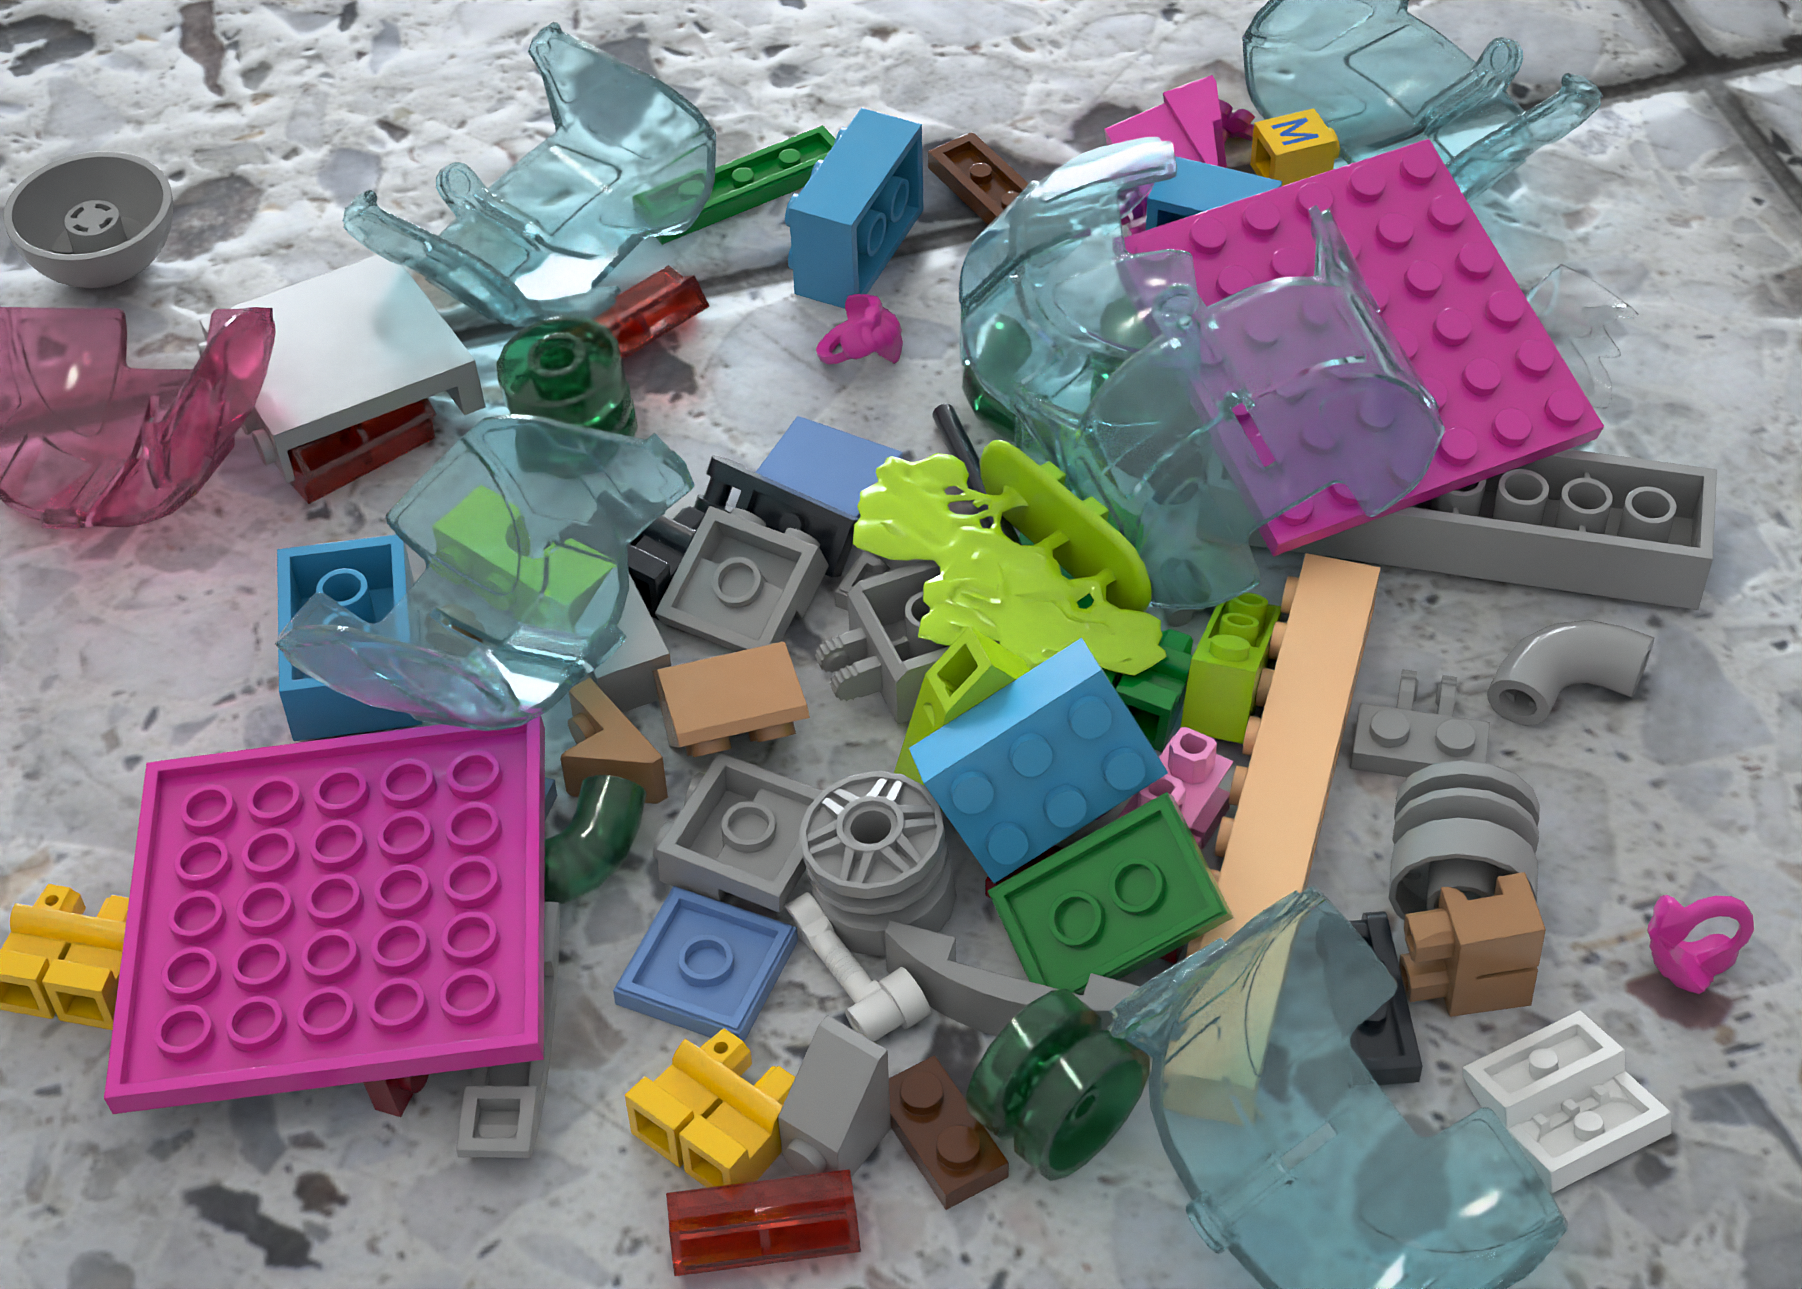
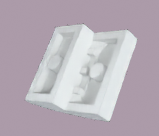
(1568, 1099)

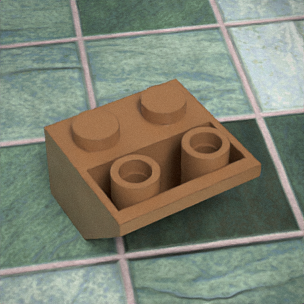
(730, 696)

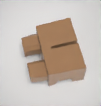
(1475, 950)

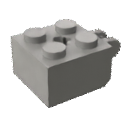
(883, 640)

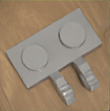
(1408, 740)

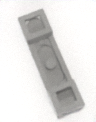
(978, 995)
(507, 1100)

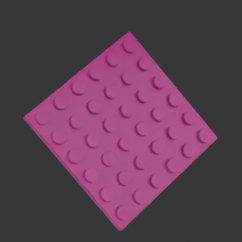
(1439, 291)
(333, 916)

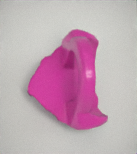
(866, 331)
(1696, 962)

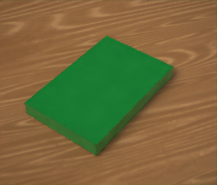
(1111, 900)

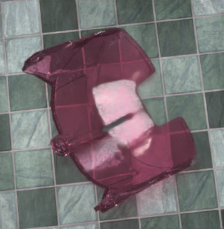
(81, 413)

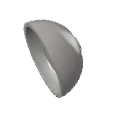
(91, 218)

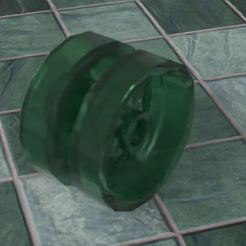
(1057, 1084)

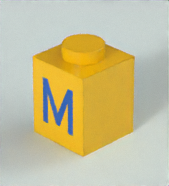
(1293, 147)

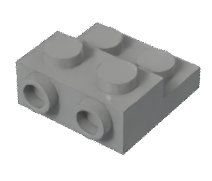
(742, 581)
(737, 834)

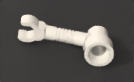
(878, 1005)

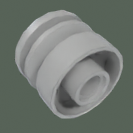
(1461, 831)
(877, 857)

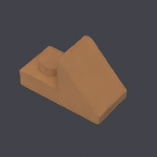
(608, 745)

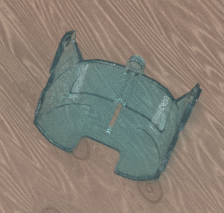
(1388, 74)
(618, 169)
(1056, 291)
(1173, 458)
(518, 548)
(1259, 1059)

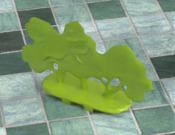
(1009, 587)

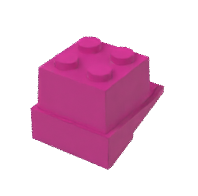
(1187, 119)

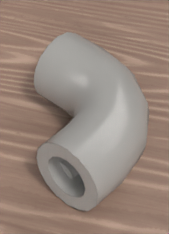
(1566, 656)

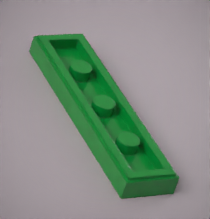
(761, 177)

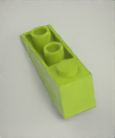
(1229, 667)
(957, 682)

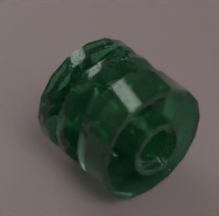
(568, 374)

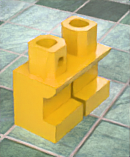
(63, 958)
(709, 1114)

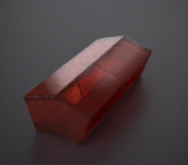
(653, 309)
(359, 449)
(762, 1222)

